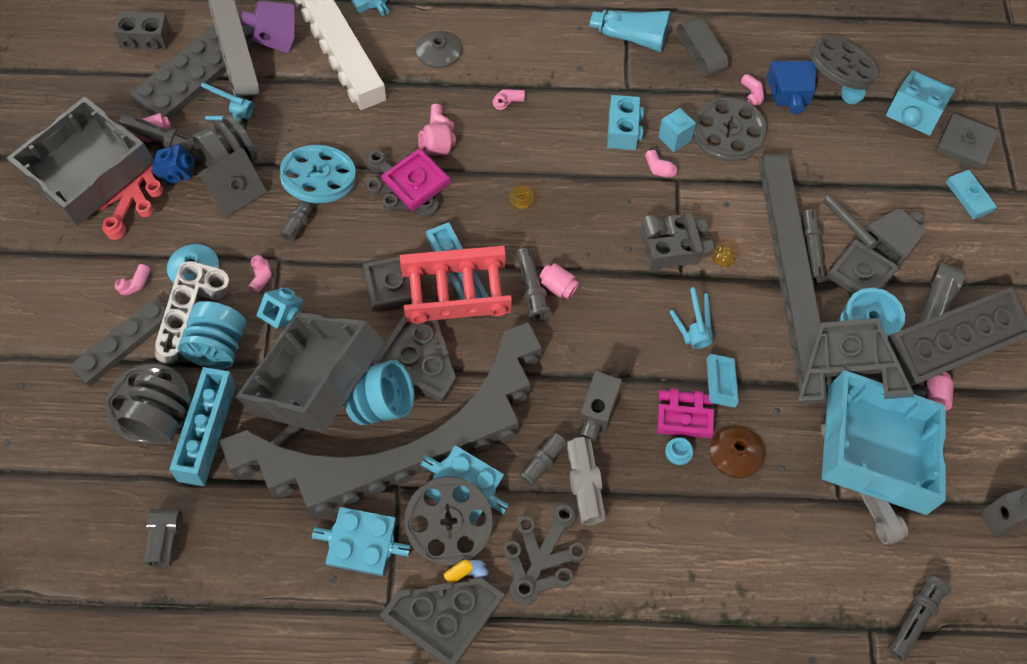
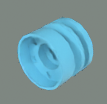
(212, 335)
(381, 394)

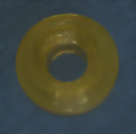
(521, 192)
(724, 256)

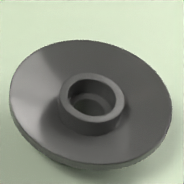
(438, 49)

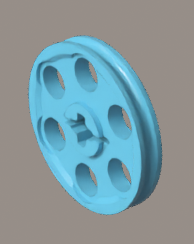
(317, 173)

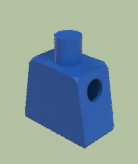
(792, 83)

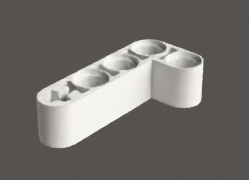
(179, 312)

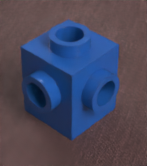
(173, 164)

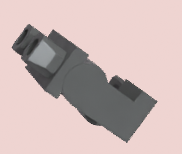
(680, 243)

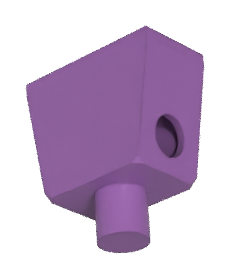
(271, 24)

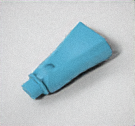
(642, 28)

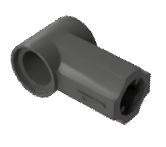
(162, 527)

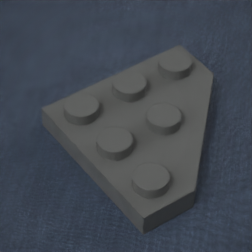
(423, 355)
(444, 616)

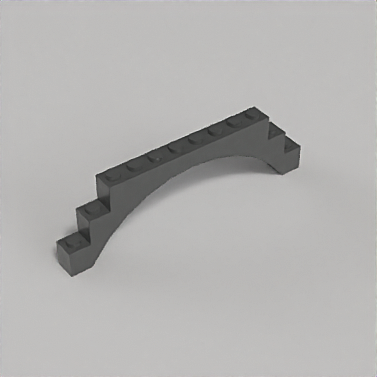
(339, 481)

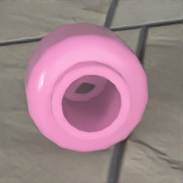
(436, 139)

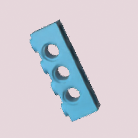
(203, 427)

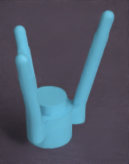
(238, 106)
(700, 332)

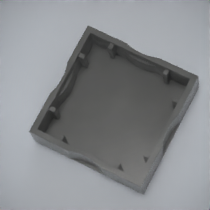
(81, 160)
(311, 370)

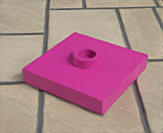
(416, 179)

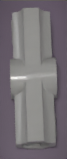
(585, 481)

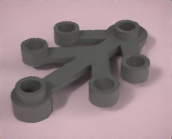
(382, 166)
(541, 558)

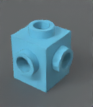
(279, 307)

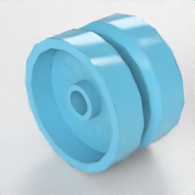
(878, 304)

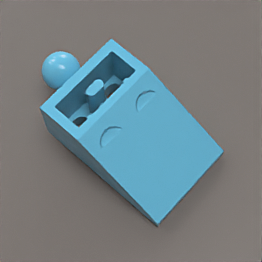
(920, 102)

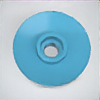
(192, 252)

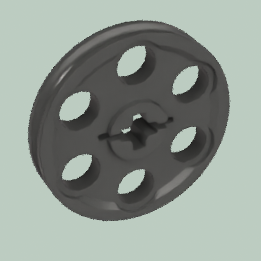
(844, 62)
(739, 129)
(121, 388)
(462, 527)

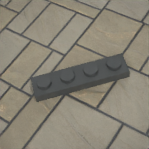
(119, 342)

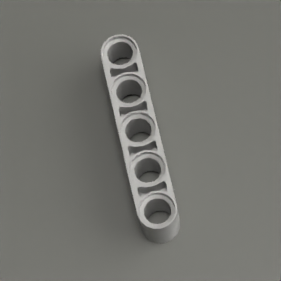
(234, 47)

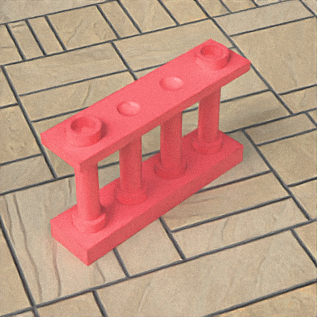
(451, 262)

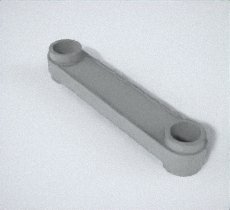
(889, 527)

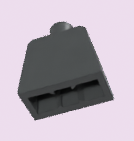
(897, 234)
(600, 397)
(1012, 502)

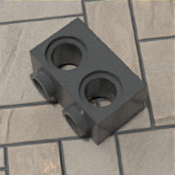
(142, 30)

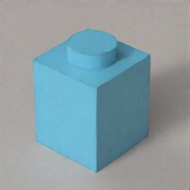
(676, 129)

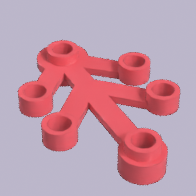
(113, 226)

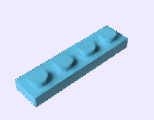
(444, 239)

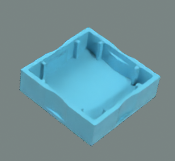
(885, 444)

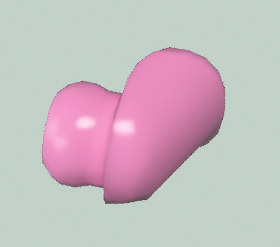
(756, 87)
(437, 118)
(660, 167)
(135, 284)

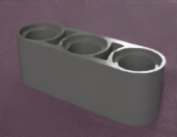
(702, 47)

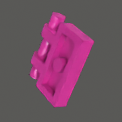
(685, 420)

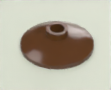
(734, 462)

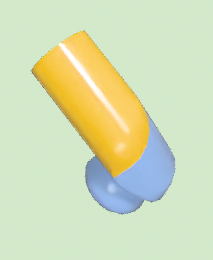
(464, 568)

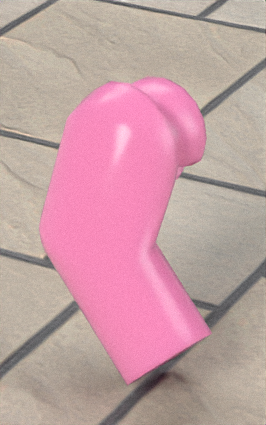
(506, 97)
(262, 272)

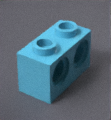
(624, 122)

